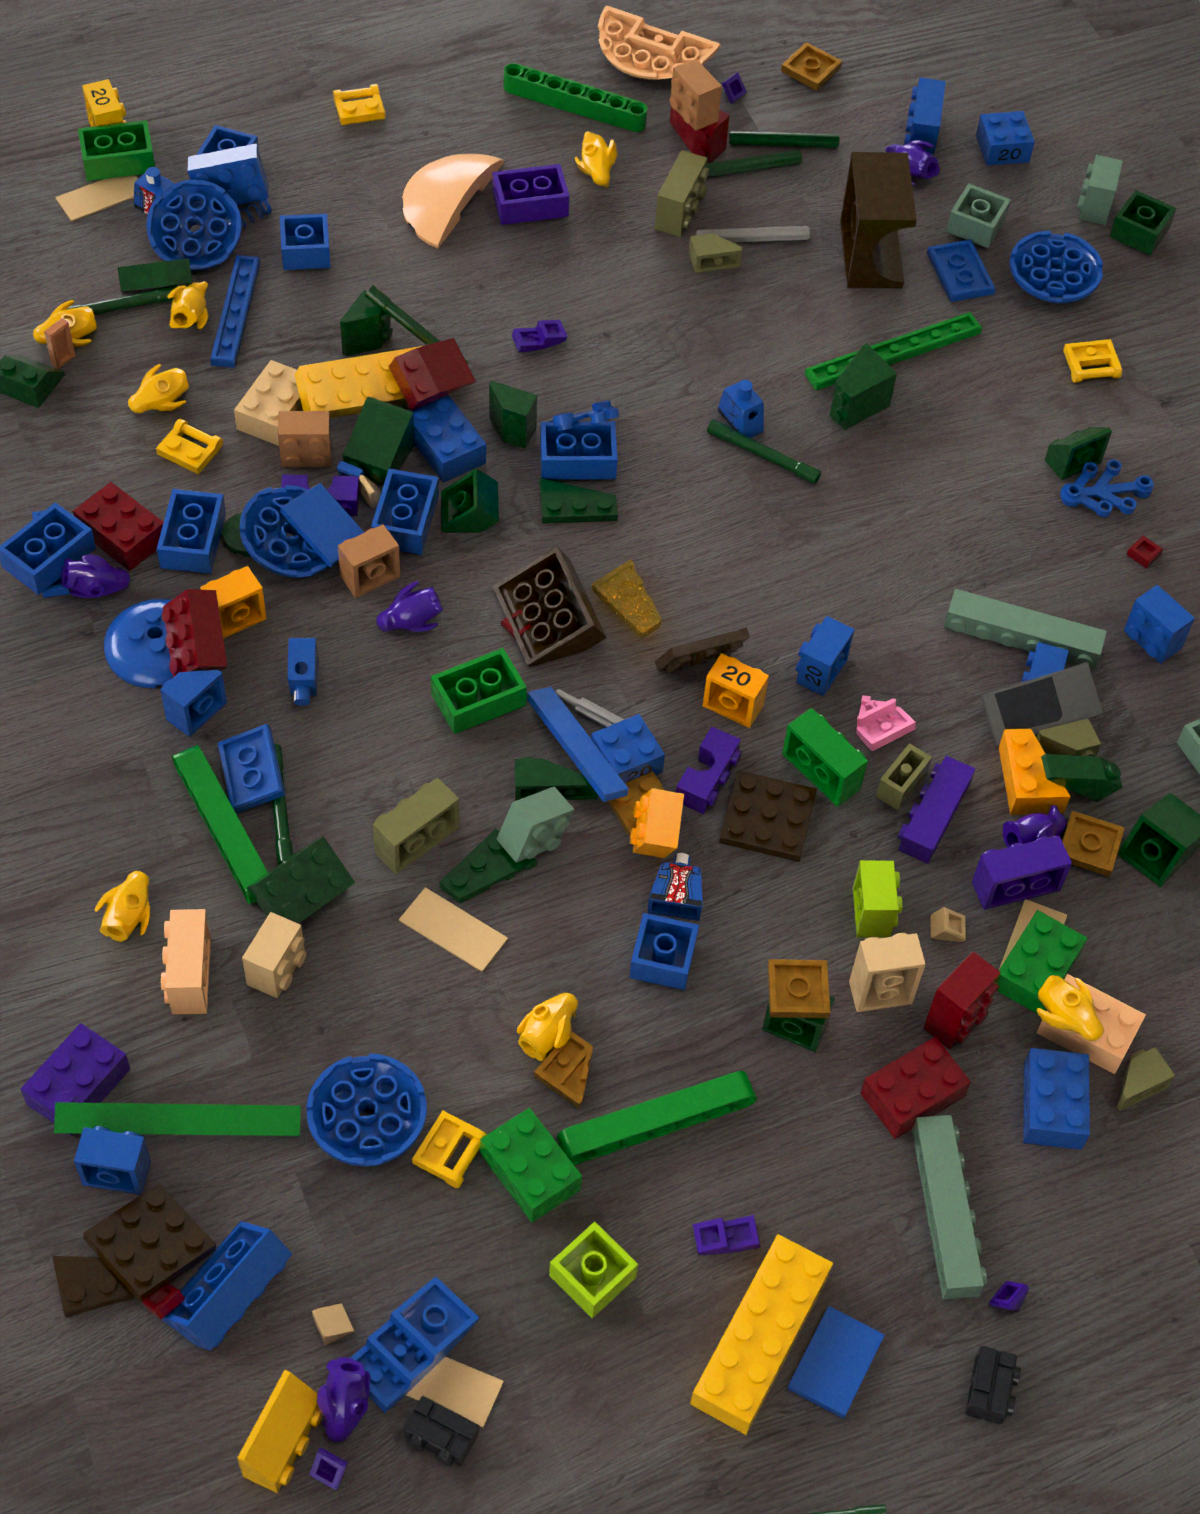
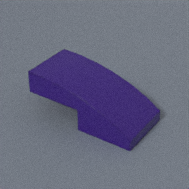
(543, 336)
(726, 1236)

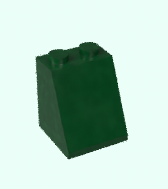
(862, 388)
(380, 439)
(1162, 839)

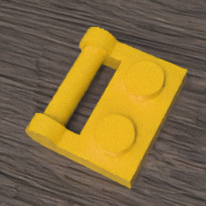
(359, 110)
(1092, 354)
(186, 452)
(442, 1143)

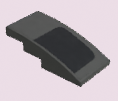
(1043, 701)

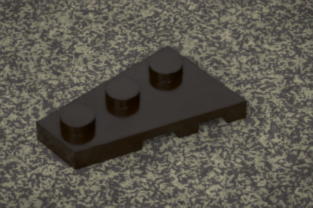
(87, 1284)

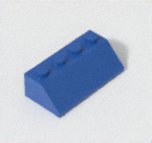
(228, 1284)

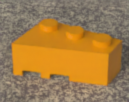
(1025, 776)

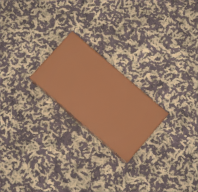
(59, 343)

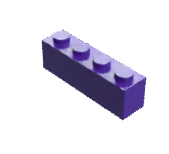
(936, 809)

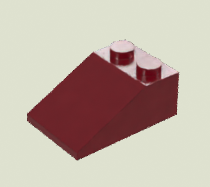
(705, 142)
(431, 372)

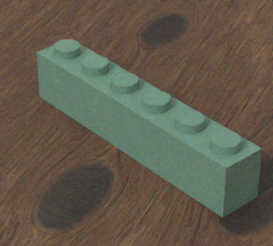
(1023, 627)
(948, 1207)

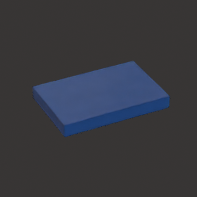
(961, 270)
(321, 522)
(251, 768)
(835, 1362)

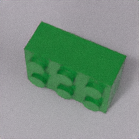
(116, 150)
(478, 690)
(824, 757)
(1041, 951)
(530, 1164)

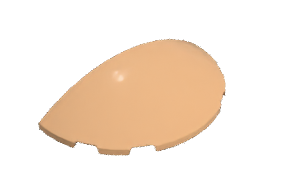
(646, 49)
(442, 191)

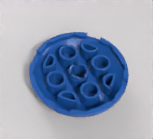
(189, 205)
(1056, 267)
(265, 538)
(137, 645)
(361, 1085)

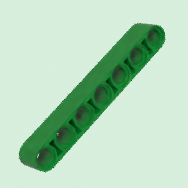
(575, 97)
(220, 818)
(657, 1117)

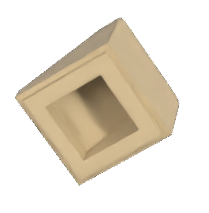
(369, 491)
(948, 925)
(332, 1323)

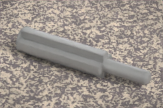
(590, 709)

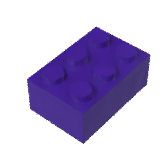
(530, 194)
(1021, 872)
(77, 1072)

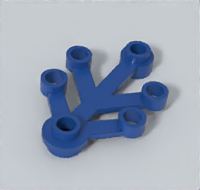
(600, 412)
(1076, 493)

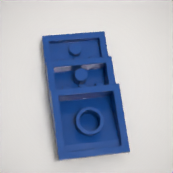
(413, 1342)

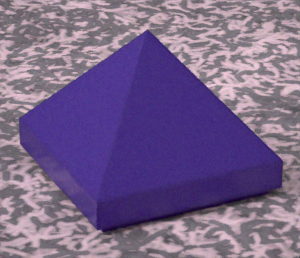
(734, 87)
(1010, 1296)
(328, 1468)

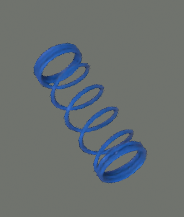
(267, 204)

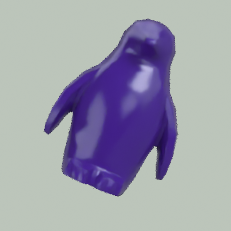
(921, 163)
(93, 577)
(411, 610)
(1034, 826)
(343, 1397)

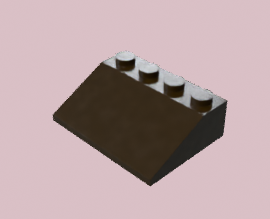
(557, 609)

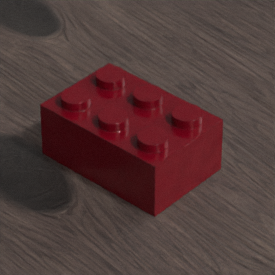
(120, 525)
(194, 632)
(962, 1001)
(915, 1086)

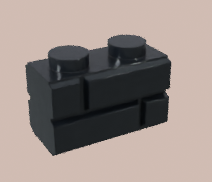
(992, 1385)
(441, 1432)

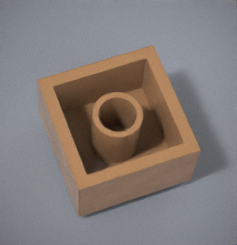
(695, 94)
(305, 439)
(369, 560)

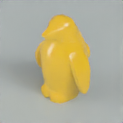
(597, 158)
(189, 305)
(80, 321)
(159, 391)
(125, 907)
(1069, 1008)
(547, 1026)

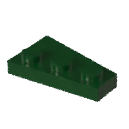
(575, 504)
(481, 869)

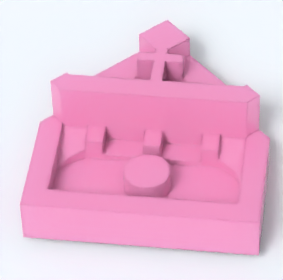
(882, 722)

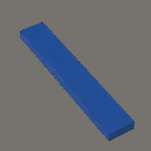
(235, 311)
(577, 744)

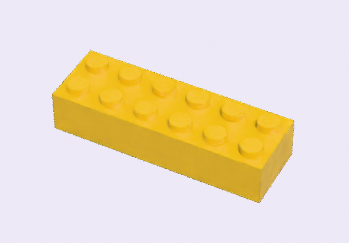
(346, 383)
(761, 1334)

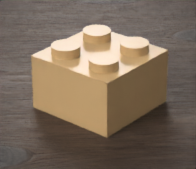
(274, 955)

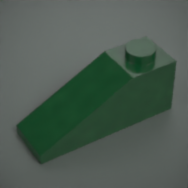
(155, 274)
(538, 774)
(1083, 774)

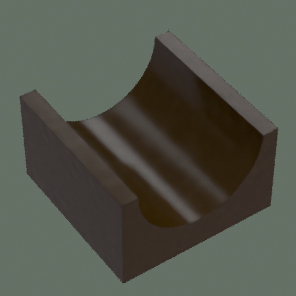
(874, 207)

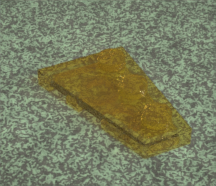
(625, 595)

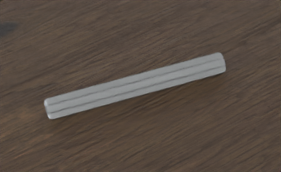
(761, 234)

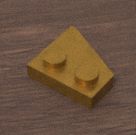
(567, 1069)

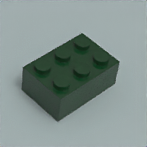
(302, 882)

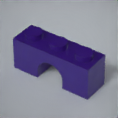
(343, 489)
(719, 752)

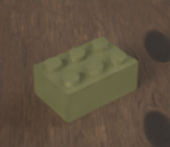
(681, 193)
(416, 825)

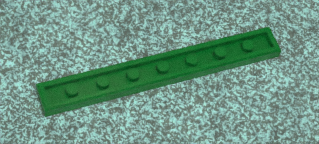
(900, 348)
(179, 1118)

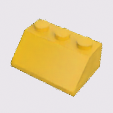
(280, 1433)

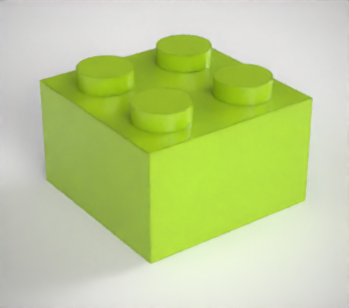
(876, 898)
(593, 1269)

